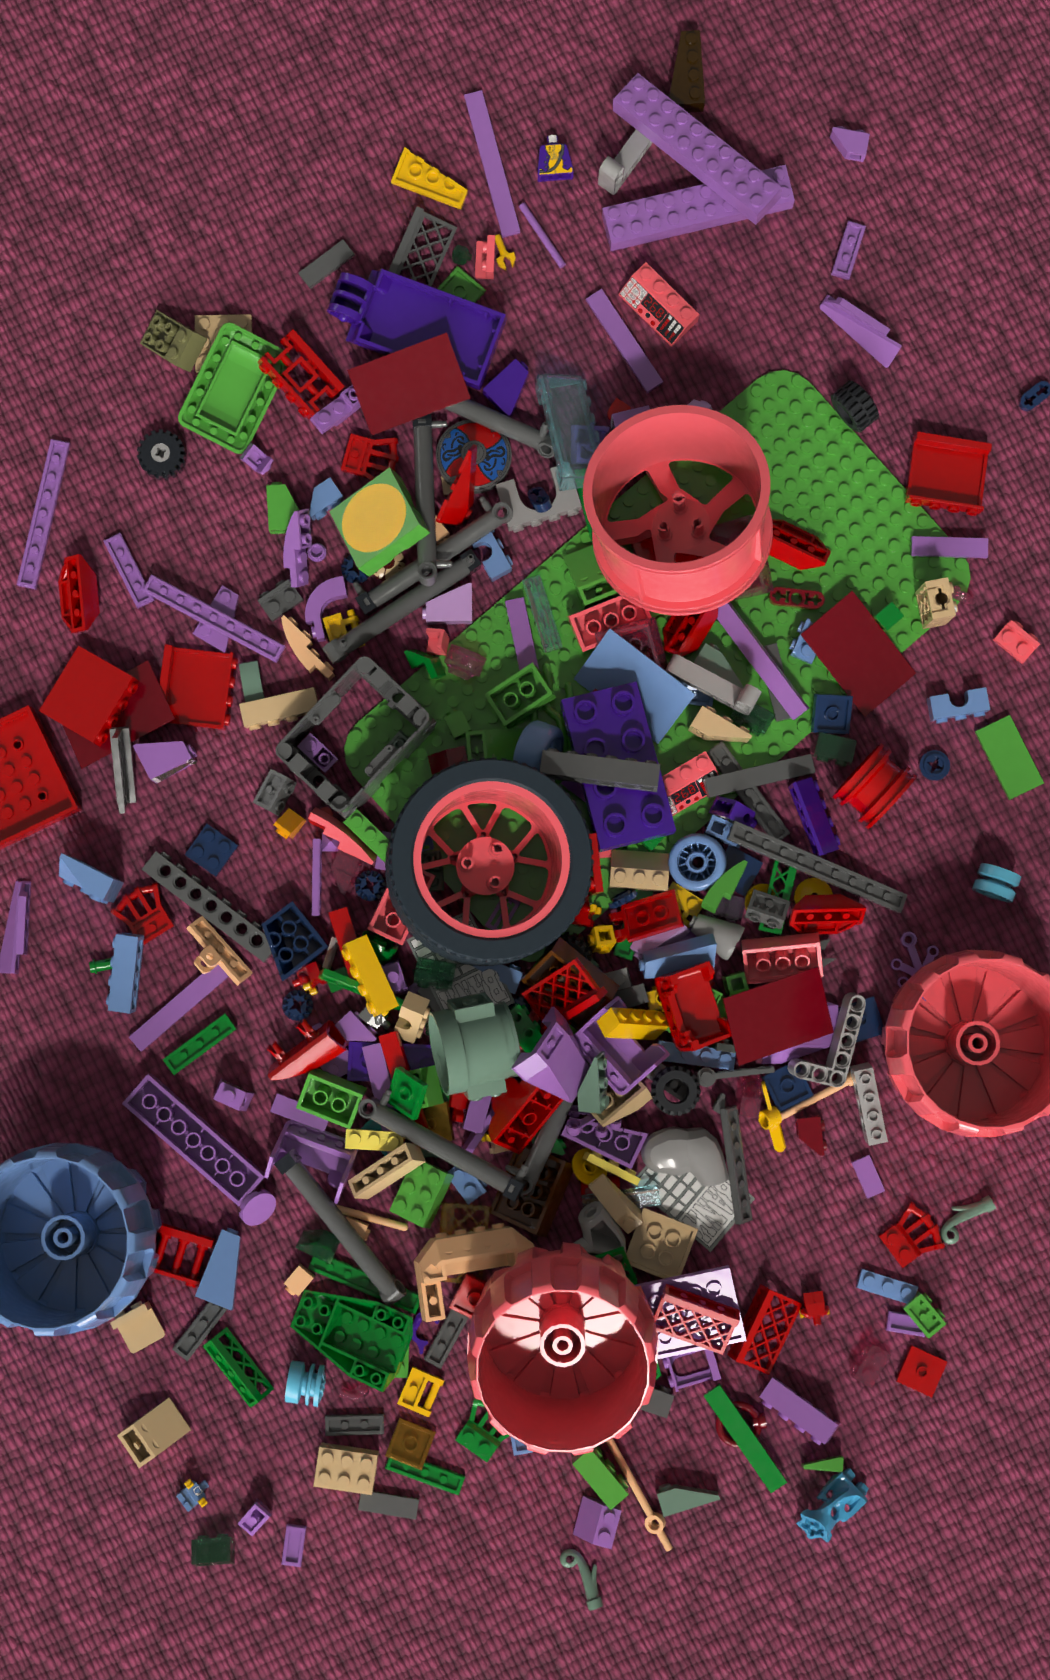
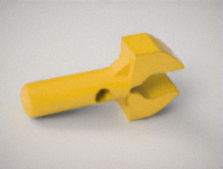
(503, 253)

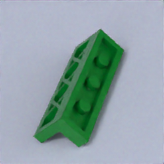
(786, 891)
(235, 1370)

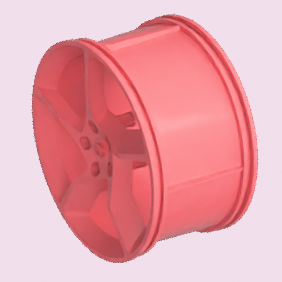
(681, 522)

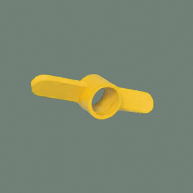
(771, 1119)

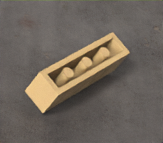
(278, 708)
(386, 1171)

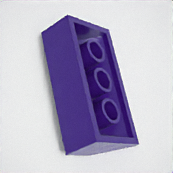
(813, 817)

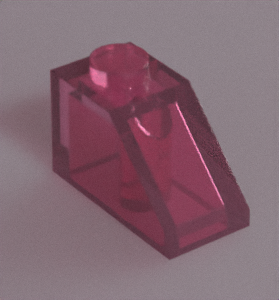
(750, 1097)

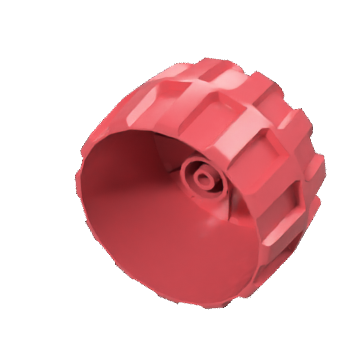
(931, 1051)
(562, 1350)

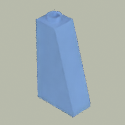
(678, 956)
(221, 1273)

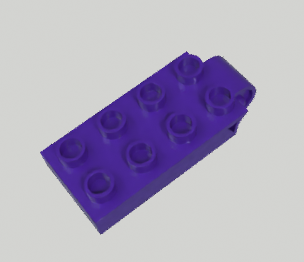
(400, 312)

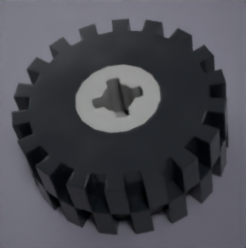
(168, 461)

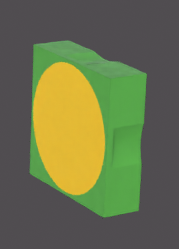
(379, 522)

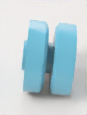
(996, 883)

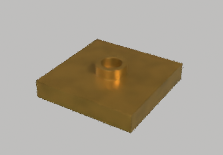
(439, 1120)
(410, 1444)

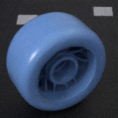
(534, 739)
(682, 858)

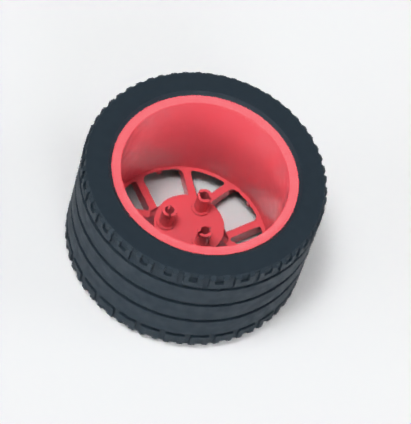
(488, 864)

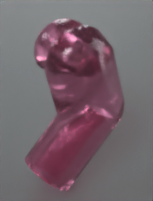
(962, 596)

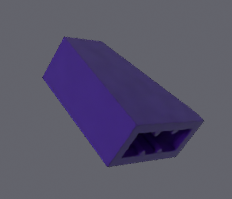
(507, 387)

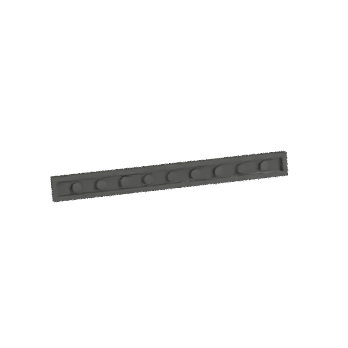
(816, 866)

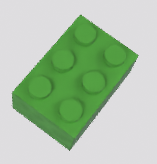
(520, 695)
(331, 1098)
(421, 1194)
(601, 1477)

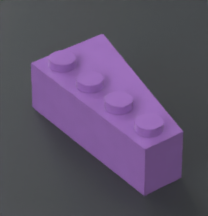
(619, 1144)
(799, 1411)

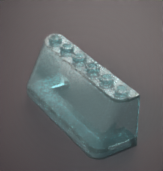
(568, 425)

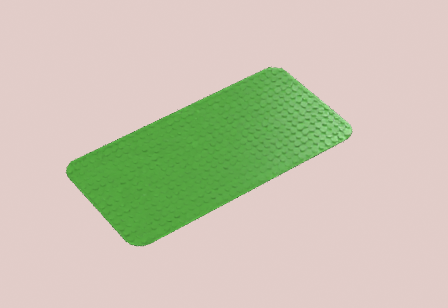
(819, 482)

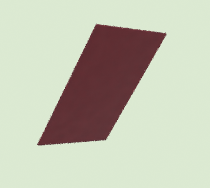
(409, 384)
(858, 653)
(144, 713)
(778, 1015)

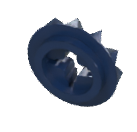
(351, 576)
(943, 763)
(361, 882)
(622, 898)
(300, 996)

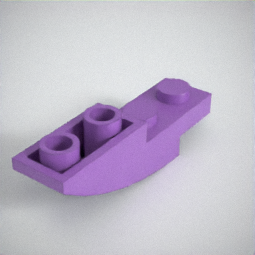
(336, 411)
(296, 541)

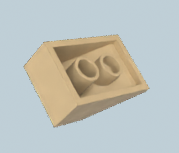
(623, 1105)

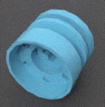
(305, 1383)

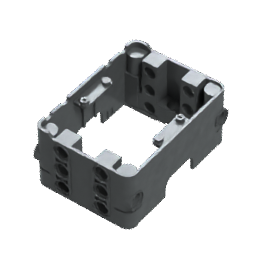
(382, 763)

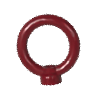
(758, 1419)

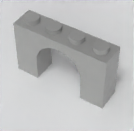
(565, 503)

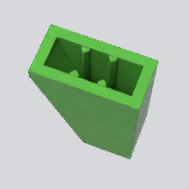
(280, 507)

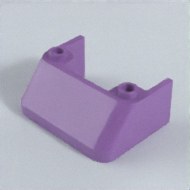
(318, 1150)

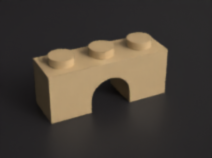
(412, 1017)

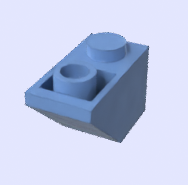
(325, 497)
(719, 829)

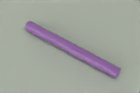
(542, 235)

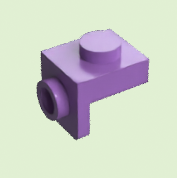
(256, 459)

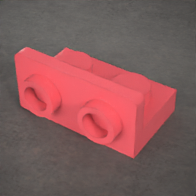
(485, 258)
(1016, 641)

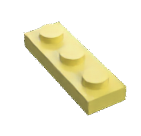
(372, 1140)
(612, 1167)

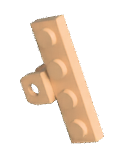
(217, 952)

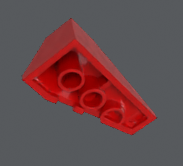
(460, 501)

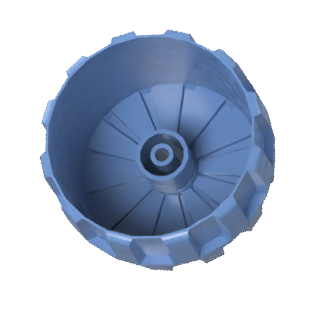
(72, 1238)

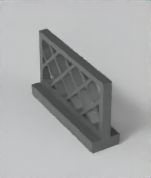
(409, 240)
(123, 767)

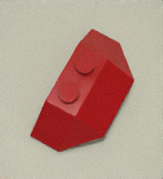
(797, 546)
(78, 594)
(686, 632)
(826, 914)

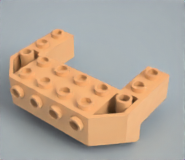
(462, 1254)

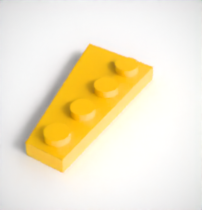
(425, 180)

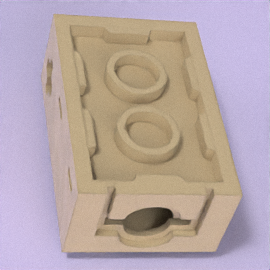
(936, 602)
(346, 1468)

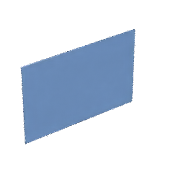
(620, 663)

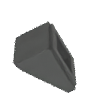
(719, 1103)

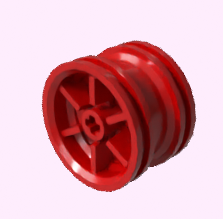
(875, 786)

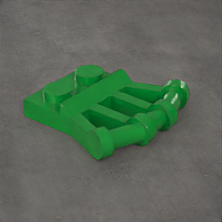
(476, 1437)

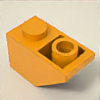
(289, 824)

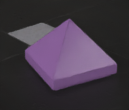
(329, 844)

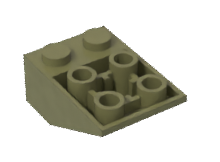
(173, 341)

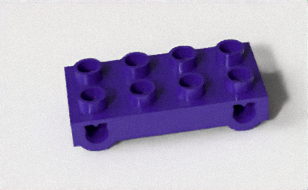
(616, 725)

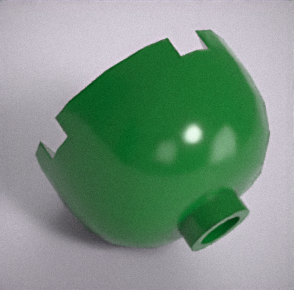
(382, 947)

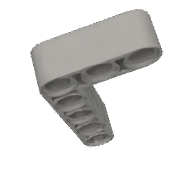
(615, 171)
(712, 685)
(836, 1048)

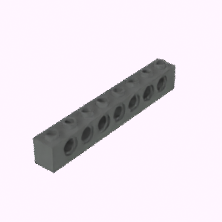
(154, 869)

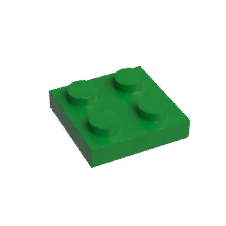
(407, 1093)

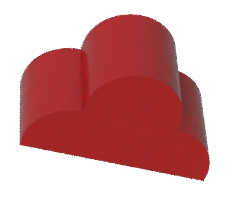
(520, 1114)

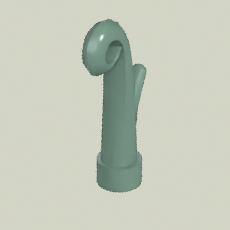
(967, 1212)
(589, 1578)

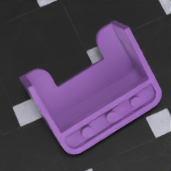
(625, 1058)

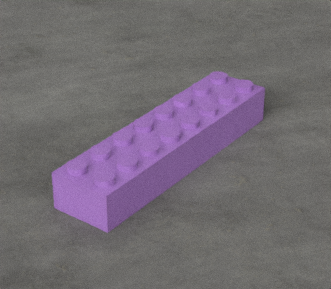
(194, 1139)

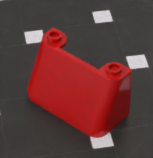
(692, 1007)

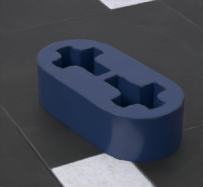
(1032, 393)
(539, 499)

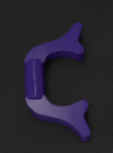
(420, 1342)

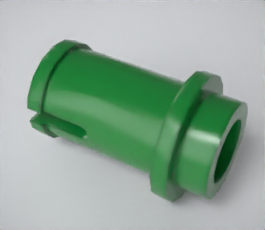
(100, 965)

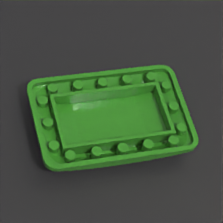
(231, 389)

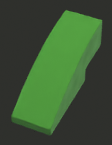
(723, 887)

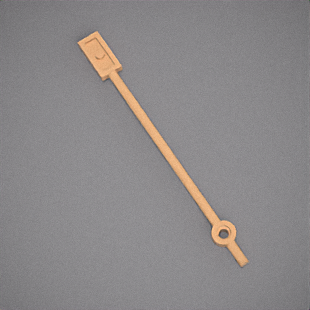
(650, 1525)

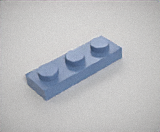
(886, 1286)

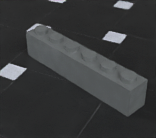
(600, 770)

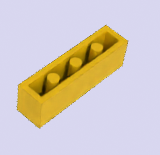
(370, 976)
(632, 1023)

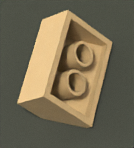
(639, 870)

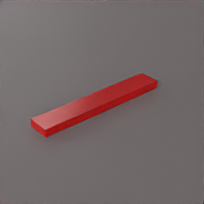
(396, 1057)

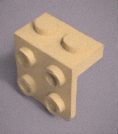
(139, 1326)

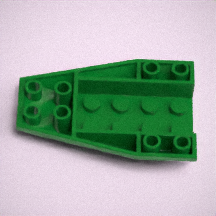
(356, 1335)

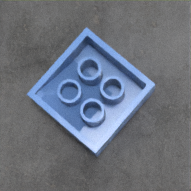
(92, 881)

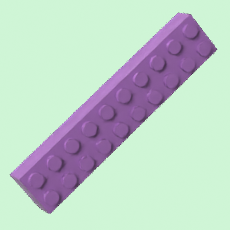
(697, 148)
(680, 213)

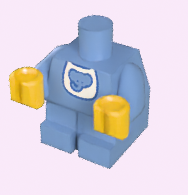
(193, 1494)

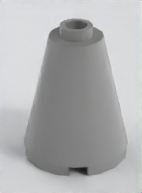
(724, 932)

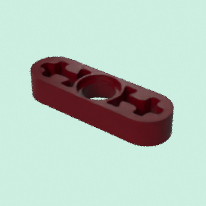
(810, 604)

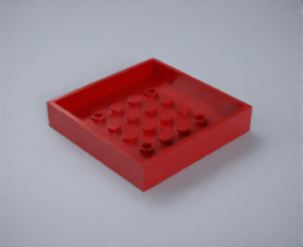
(27, 774)

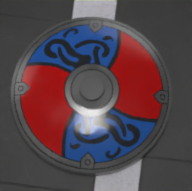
(492, 459)

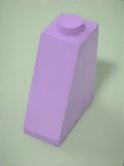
(451, 607)
(658, 940)

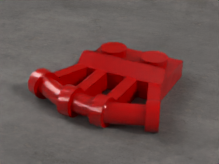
(361, 449)
(151, 924)
(900, 1243)

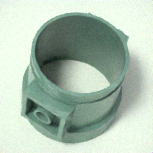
(473, 1046)

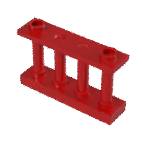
(185, 1237)

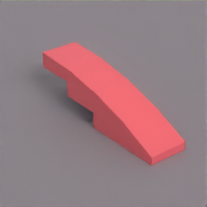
(349, 841)

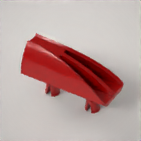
(311, 1053)

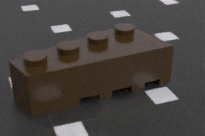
(688, 80)

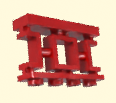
(312, 365)

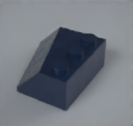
(292, 940)

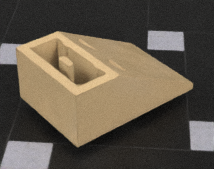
(715, 728)
(154, 1432)

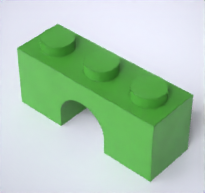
(368, 833)

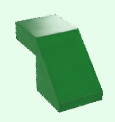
(418, 659)

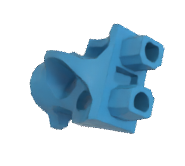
(843, 1493)

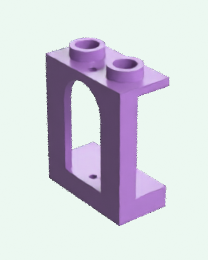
(683, 1381)

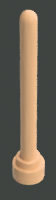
(817, 1097)
(373, 1218)

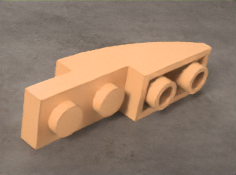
(300, 644)

